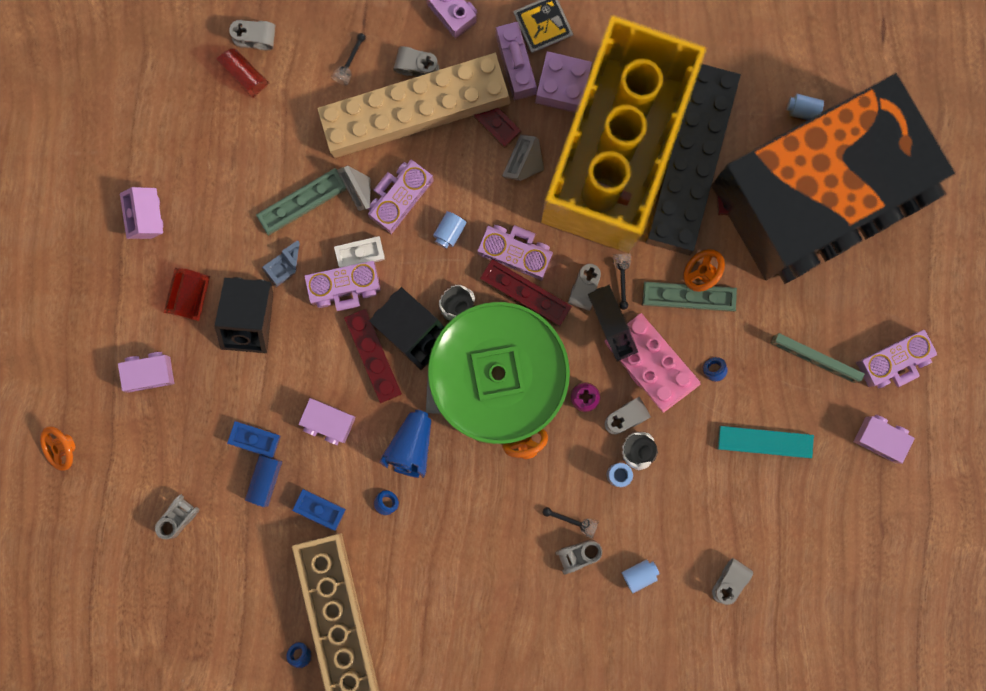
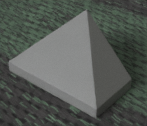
(525, 159)
(357, 186)

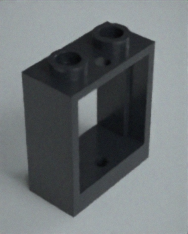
(613, 322)

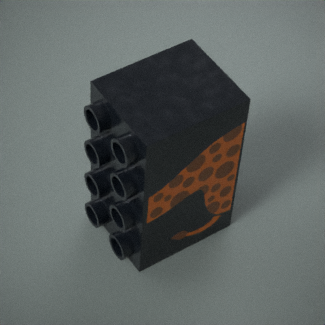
(831, 177)

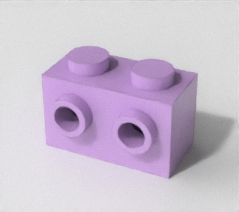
(454, 14)
(141, 213)
(146, 373)
(326, 421)
(884, 439)

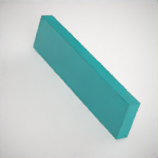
(765, 442)

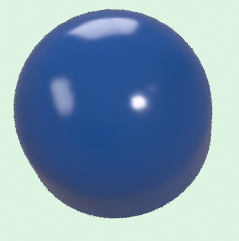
(718, 375)
(381, 508)
(304, 659)

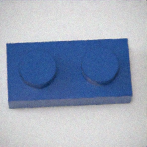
(253, 439)
(319, 509)

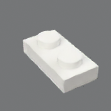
(359, 252)

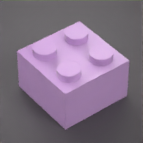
(563, 81)

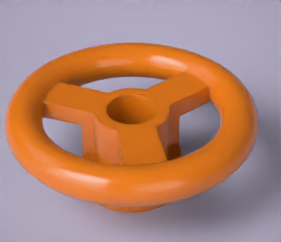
(705, 272)
(60, 446)
(527, 447)

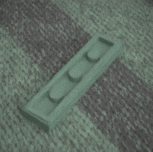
(301, 201)
(682, 297)
(817, 358)

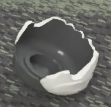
(456, 301)
(639, 450)

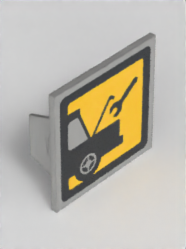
(543, 24)

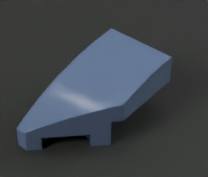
(283, 266)

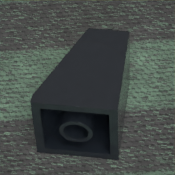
(244, 315)
(408, 327)

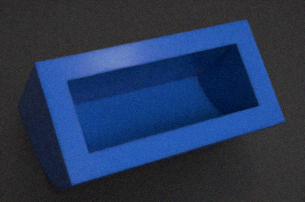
(263, 481)

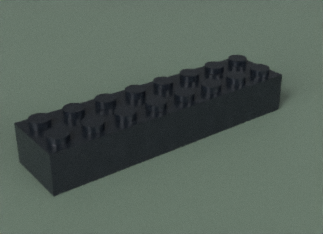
(693, 161)

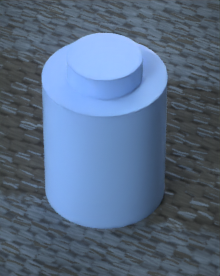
(805, 107)
(449, 230)
(619, 475)
(640, 575)

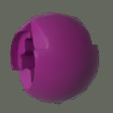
(579, 390)

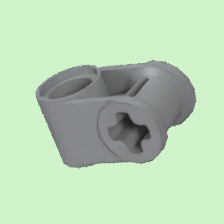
(255, 35)
(412, 62)
(582, 287)
(629, 415)
(176, 517)
(577, 556)
(733, 579)

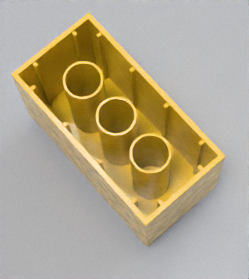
(622, 134)

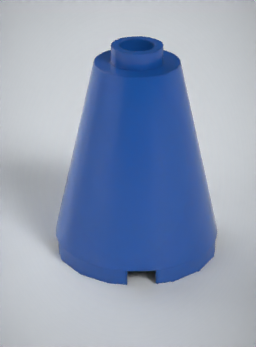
(410, 446)

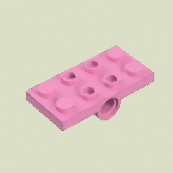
(657, 366)

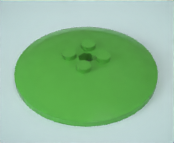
(532, 364)

